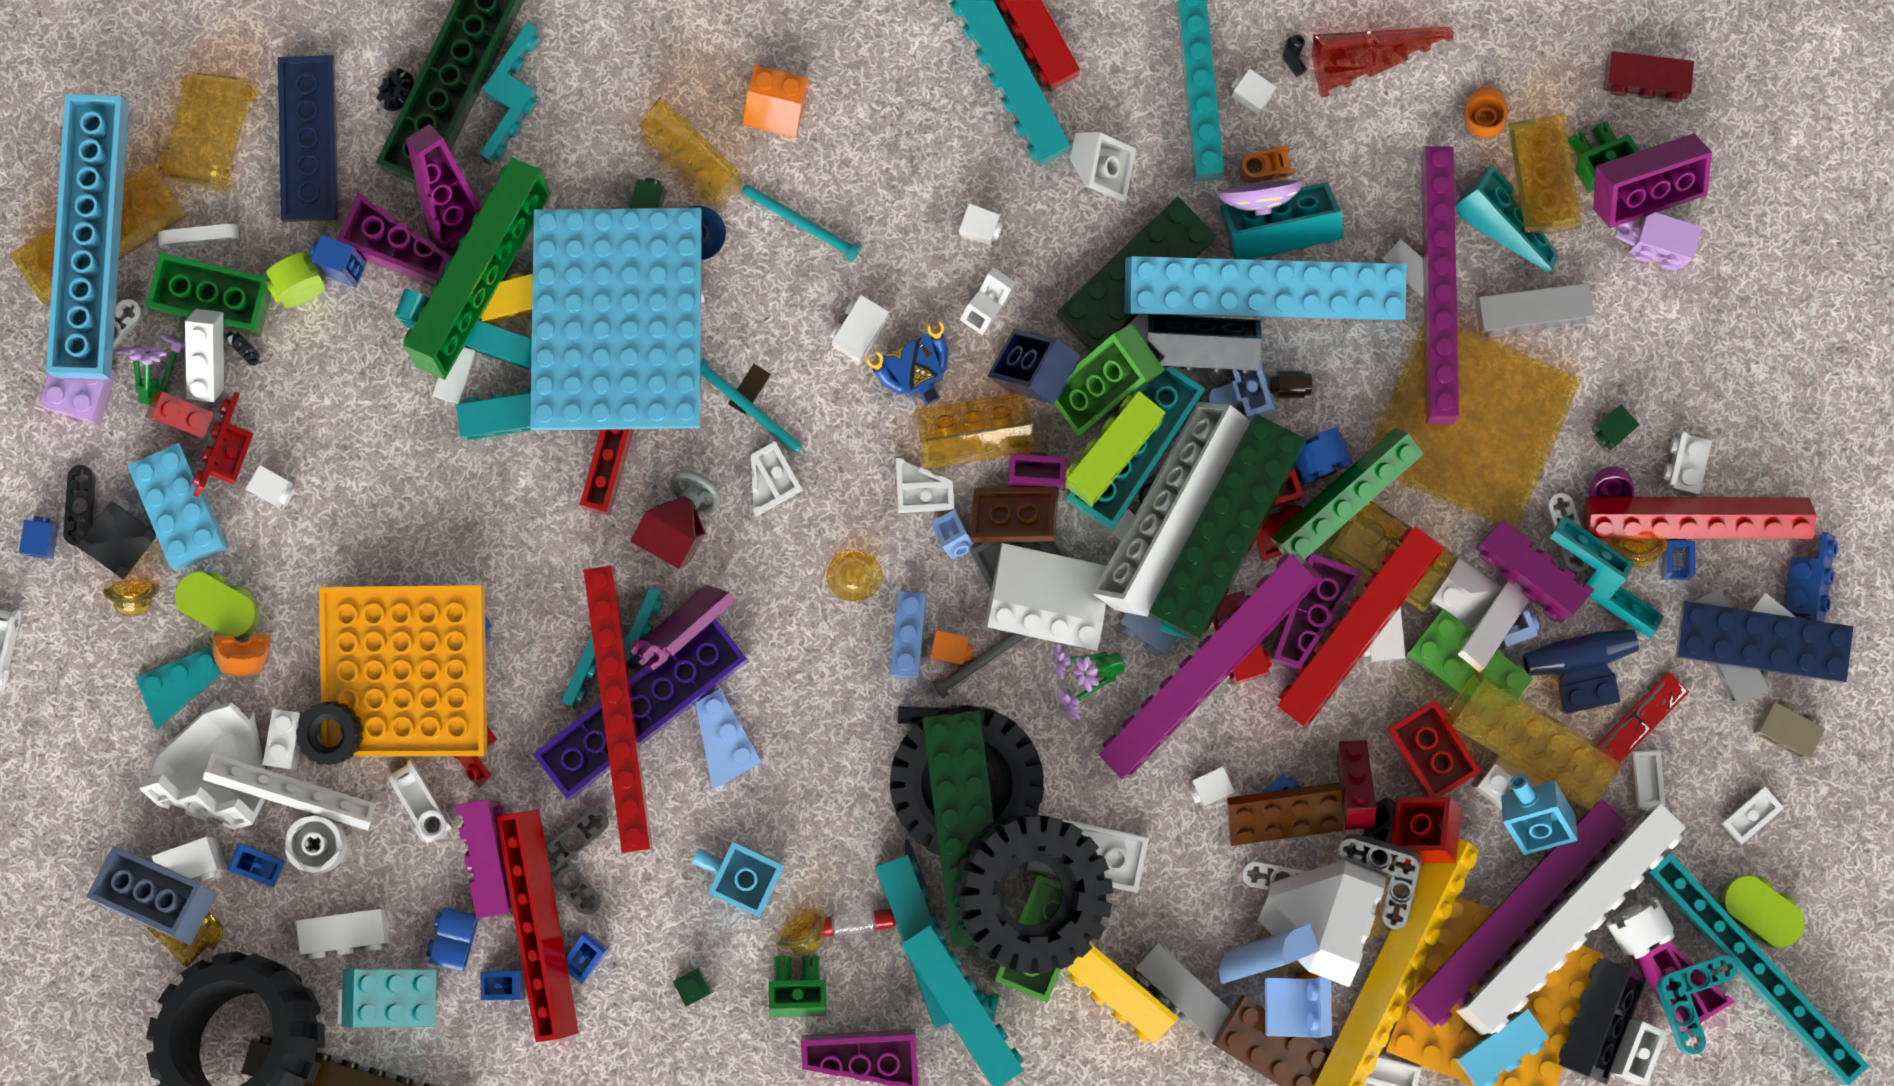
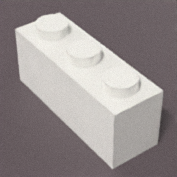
(204, 355)
(342, 933)

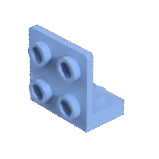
(1298, 1007)

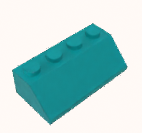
(1303, 221)

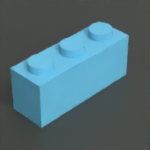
(1502, 1049)

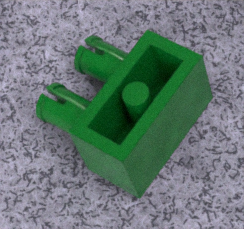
(1589, 158)
(797, 997)

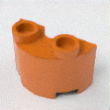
(239, 657)

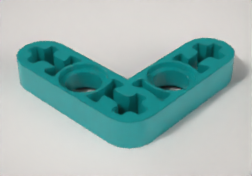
(1684, 989)

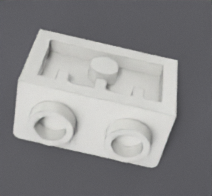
(1687, 463)

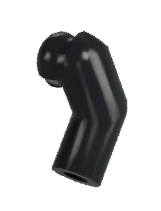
(1292, 54)

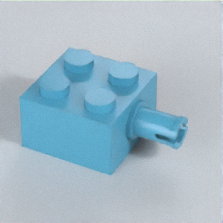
(1538, 815)
(741, 877)

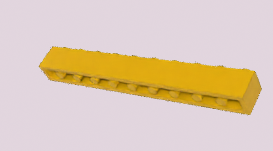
(1395, 972)

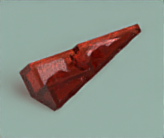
(1349, 55)

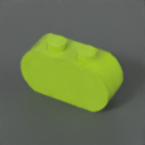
(294, 280)
(217, 604)
(1762, 910)

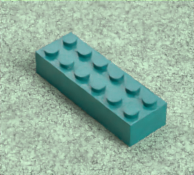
(1177, 397)

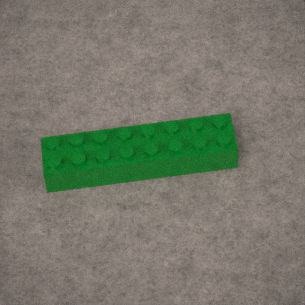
(477, 268)

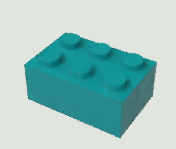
(388, 998)

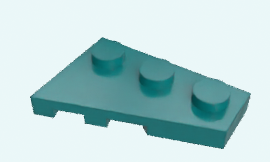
(176, 684)

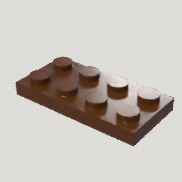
(1285, 814)
(1278, 1058)

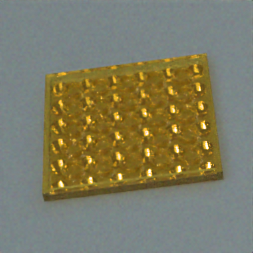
(1503, 431)

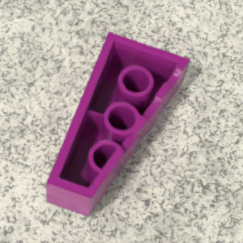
(442, 189)
(391, 243)
(1534, 571)
(1312, 615)
(485, 857)
(866, 1056)

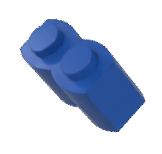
(453, 939)

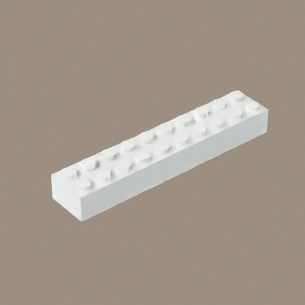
(1570, 920)

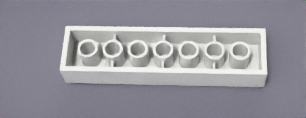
(1171, 508)

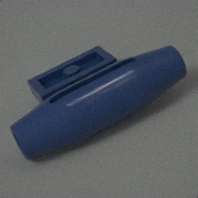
(1584, 669)

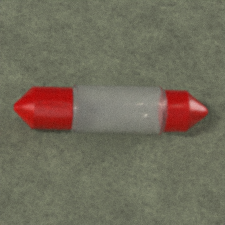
(858, 922)

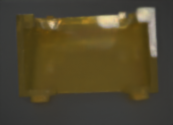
(207, 130)

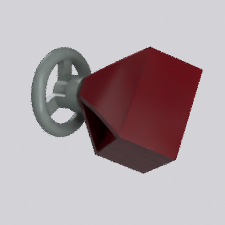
(674, 527)

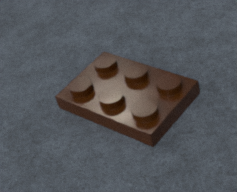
(1014, 514)

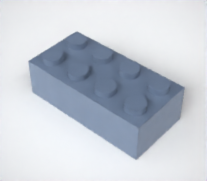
(151, 895)

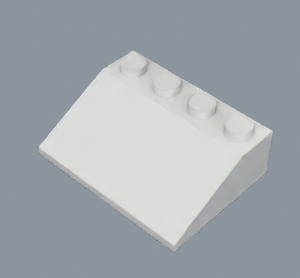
(1046, 597)

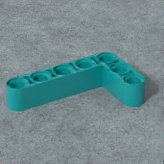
(484, 339)

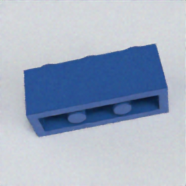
(337, 260)

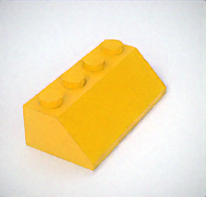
(1121, 993)

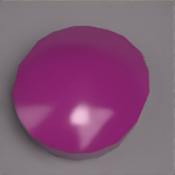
(1612, 483)

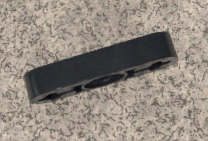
(70, 498)

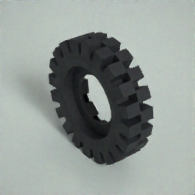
(1007, 749)
(1082, 902)

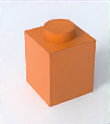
(951, 648)

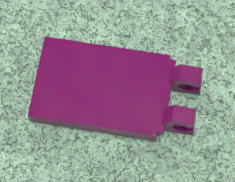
(681, 626)

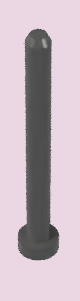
(971, 667)

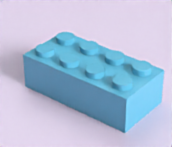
(180, 520)

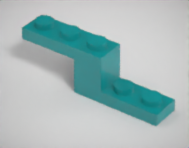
(510, 94)
(1607, 576)
(587, 666)

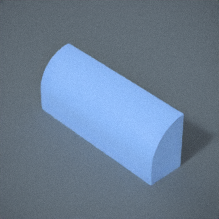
(1268, 953)

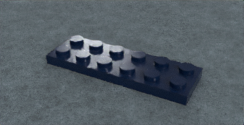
(307, 138)
(1764, 642)

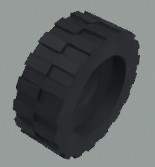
(308, 733)

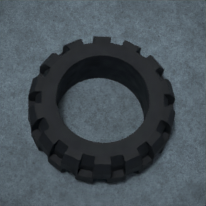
(210, 985)

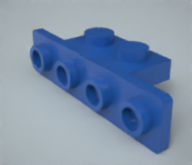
(1810, 581)

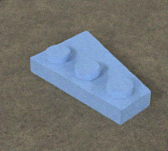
(724, 740)

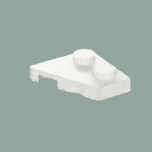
(771, 479)
(921, 490)

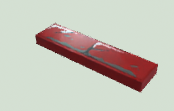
(1644, 717)

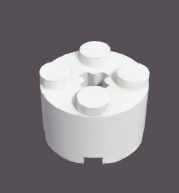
(299, 844)
(1641, 927)

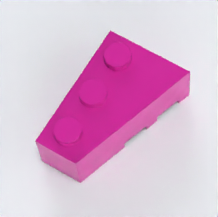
(1667, 959)

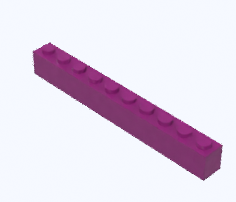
(1439, 285)
(1210, 665)
(1514, 915)

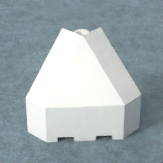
(179, 767)
(1337, 904)

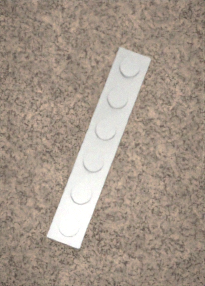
(289, 791)

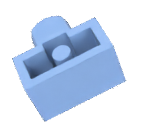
(1247, 391)

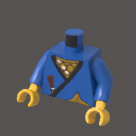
(915, 365)

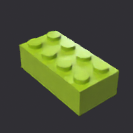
(1115, 448)

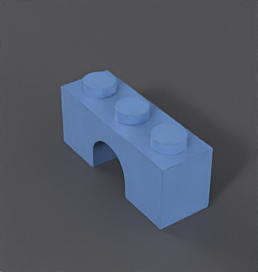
(908, 635)

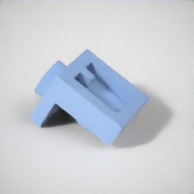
(952, 535)
(1517, 635)

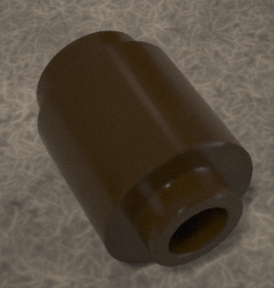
(1292, 384)

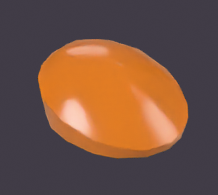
(1485, 102)

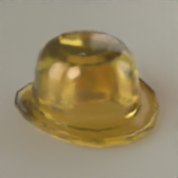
(1640, 551)
(854, 576)
(132, 596)
(800, 934)

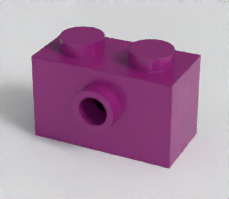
(1036, 470)

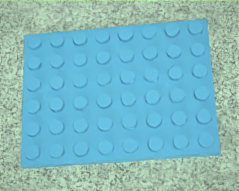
(616, 319)

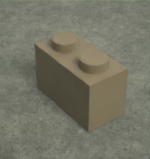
(1790, 730)

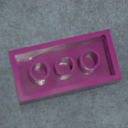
(1652, 180)

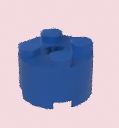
(1322, 456)

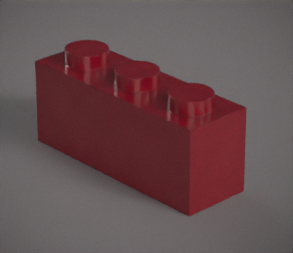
(1648, 76)
(1356, 784)

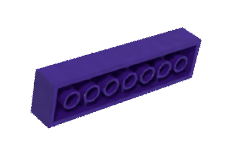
(659, 696)

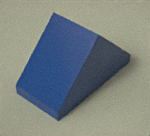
(255, 864)
(585, 956)
(502, 985)

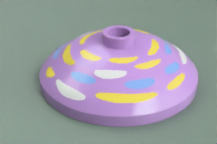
(1261, 196)

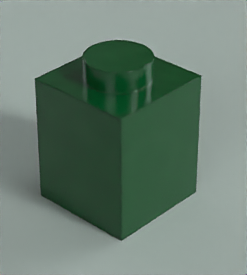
(648, 194)
(1614, 427)
(692, 987)

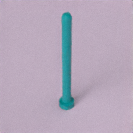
(850, 250)
(749, 407)

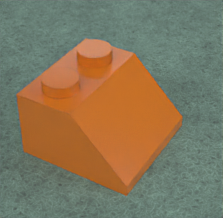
(775, 101)

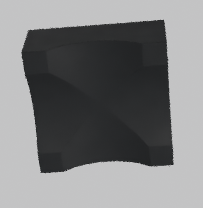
(117, 540)

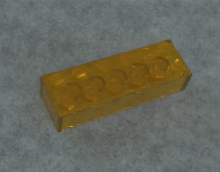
(146, 210)
(1533, 740)

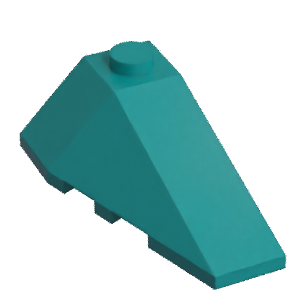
(1493, 211)

